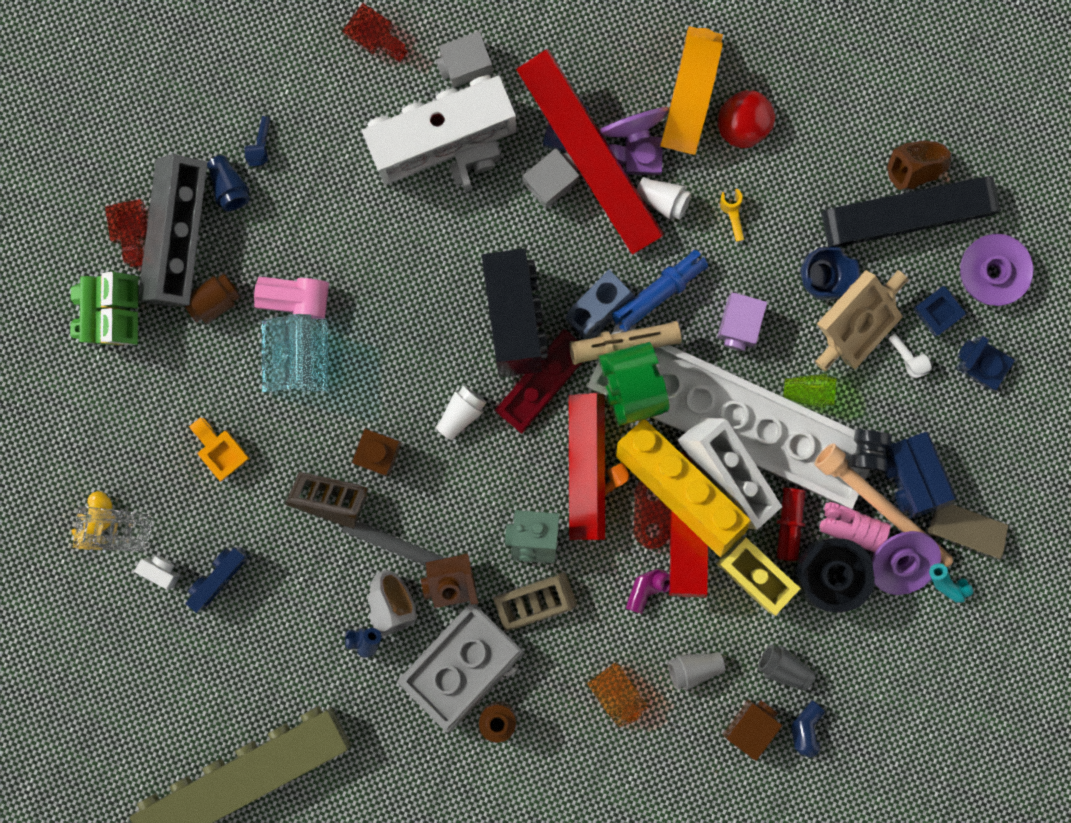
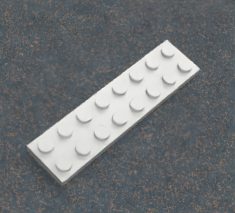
(772, 429)

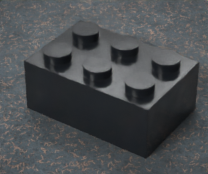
(514, 312)

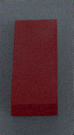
(538, 388)

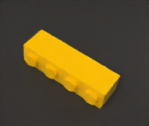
(682, 487)

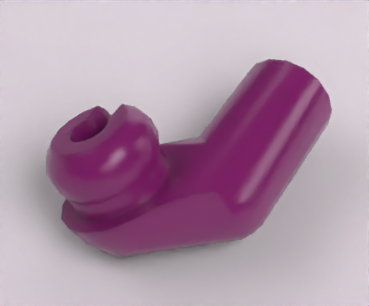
(645, 586)

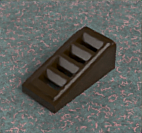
(336, 513)

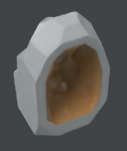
(390, 603)

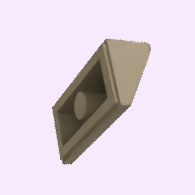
(969, 530)

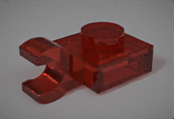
(372, 31)
(126, 226)

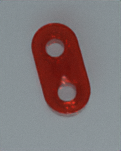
(650, 512)

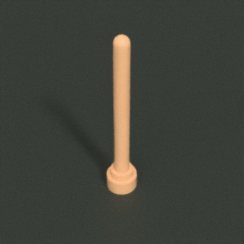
(833, 462)

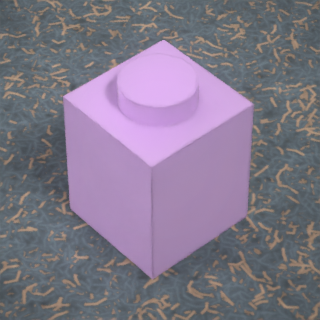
(741, 321)

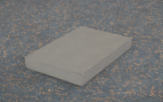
(460, 667)

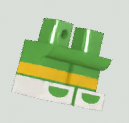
(104, 311)

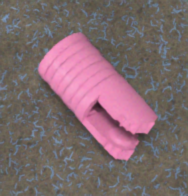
(854, 526)

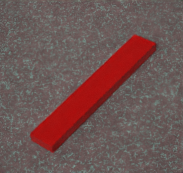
(589, 151)

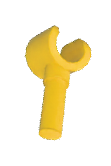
(733, 211)

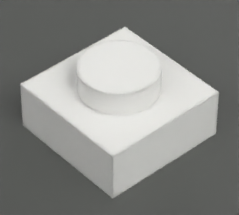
(158, 571)

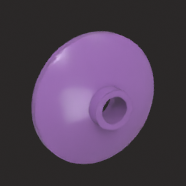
(635, 126)
(1008, 257)
(904, 562)

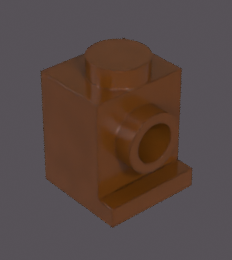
(449, 581)

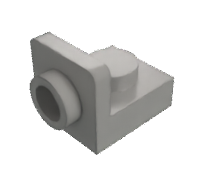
(479, 158)

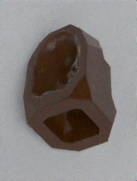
(918, 163)

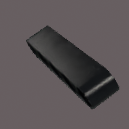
(911, 212)

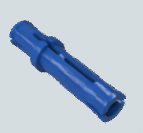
(672, 281)

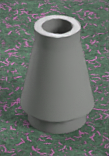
(693, 669)

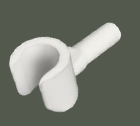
(915, 366)

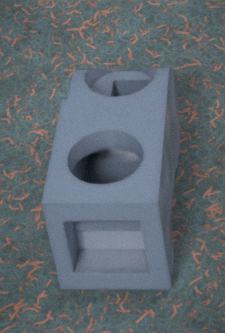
(596, 306)

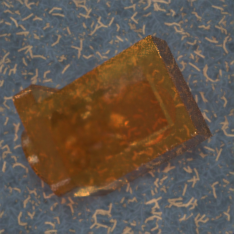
(618, 695)

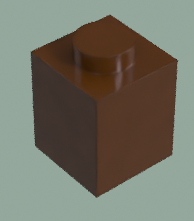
(377, 452)
(753, 728)

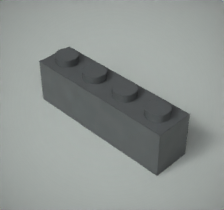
(172, 231)

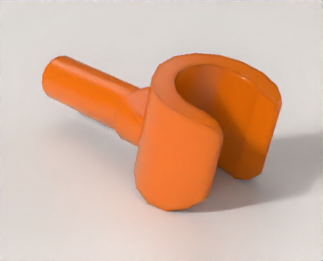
(618, 476)

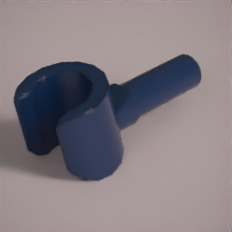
(257, 154)

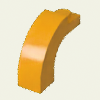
(692, 90)

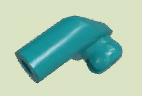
(942, 581)

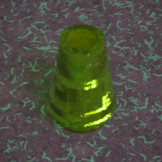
(811, 390)

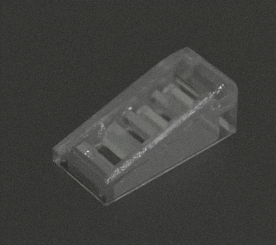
(99, 516)

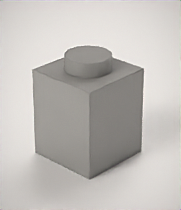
(464, 60)
(551, 177)

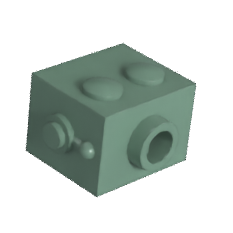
(533, 536)

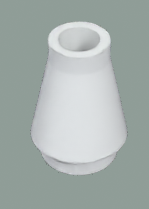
(664, 197)
(461, 411)

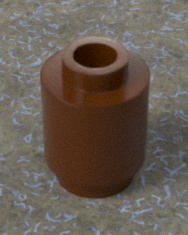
(212, 299)
(500, 710)

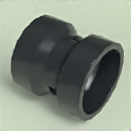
(871, 441)

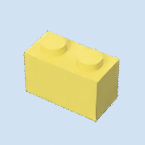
(758, 576)

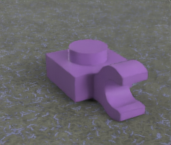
(640, 157)

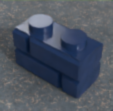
(918, 476)

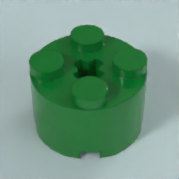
(634, 383)

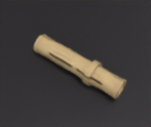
(591, 348)

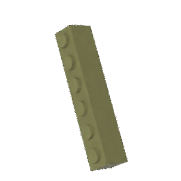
(250, 774)

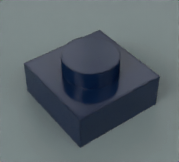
(939, 311)

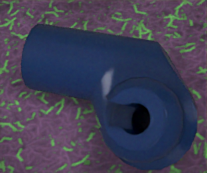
(363, 640)
(804, 732)

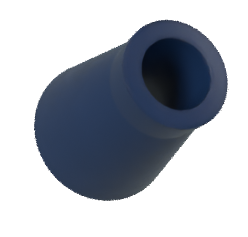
(227, 185)

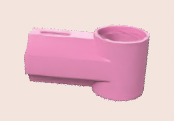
(296, 297)

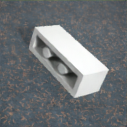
(727, 464)

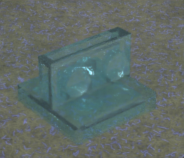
(295, 354)

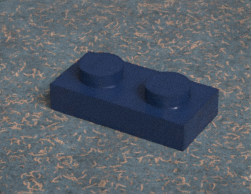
(205, 590)

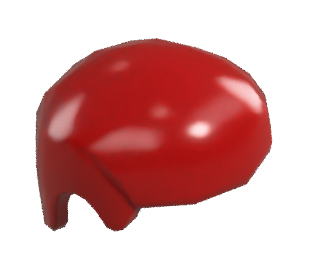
(746, 119)

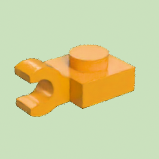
(220, 452)

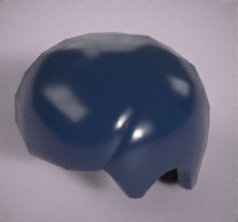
(828, 273)

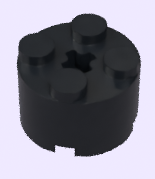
(854, 569)

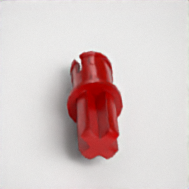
(790, 524)

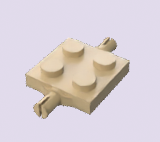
(860, 319)

